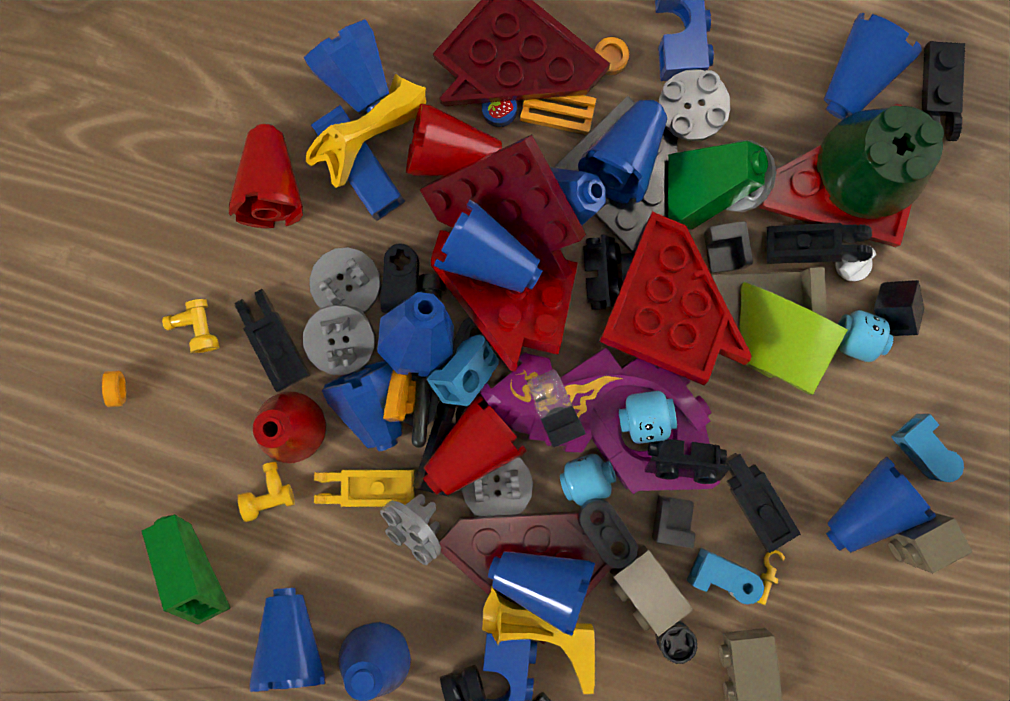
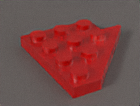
(802, 196)
(672, 307)
(510, 317)

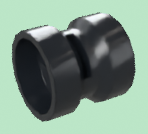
(681, 646)
(470, 685)

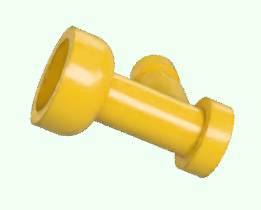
(195, 315)
(250, 505)

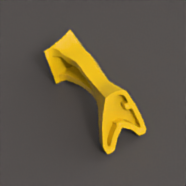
(342, 141)
(513, 622)

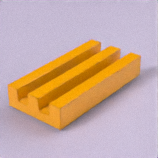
(581, 100)

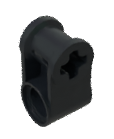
(398, 284)

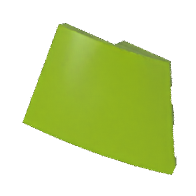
(787, 338)

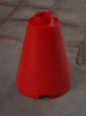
(445, 143)
(265, 182)
(289, 427)
(471, 450)

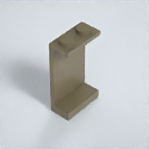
(802, 288)

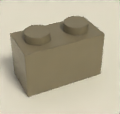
(931, 544)
(651, 591)
(750, 666)

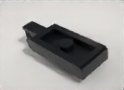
(760, 504)

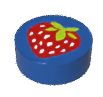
(499, 113)

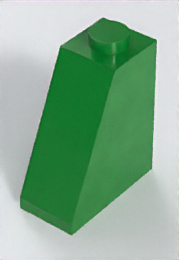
(712, 179)
(183, 571)

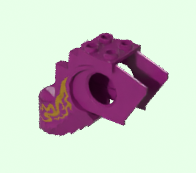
(597, 393)

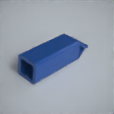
(367, 174)

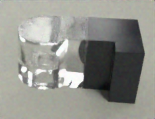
(555, 408)

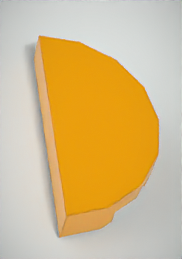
(400, 397)

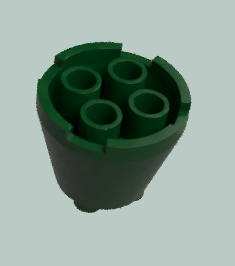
(880, 160)

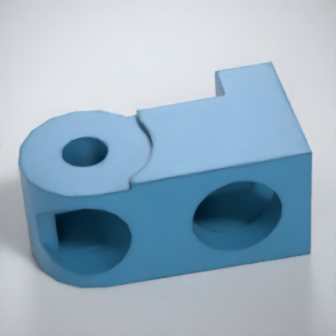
(465, 372)
(927, 450)
(736, 579)

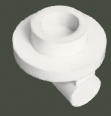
(854, 270)

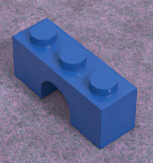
(688, 48)
(512, 661)

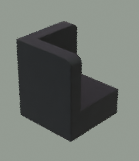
(728, 247)
(901, 306)
(673, 522)

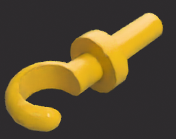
(769, 578)

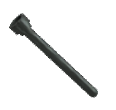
(434, 285)

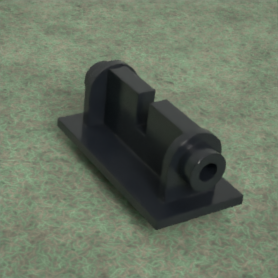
(604, 259)
(702, 464)

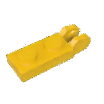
(368, 487)

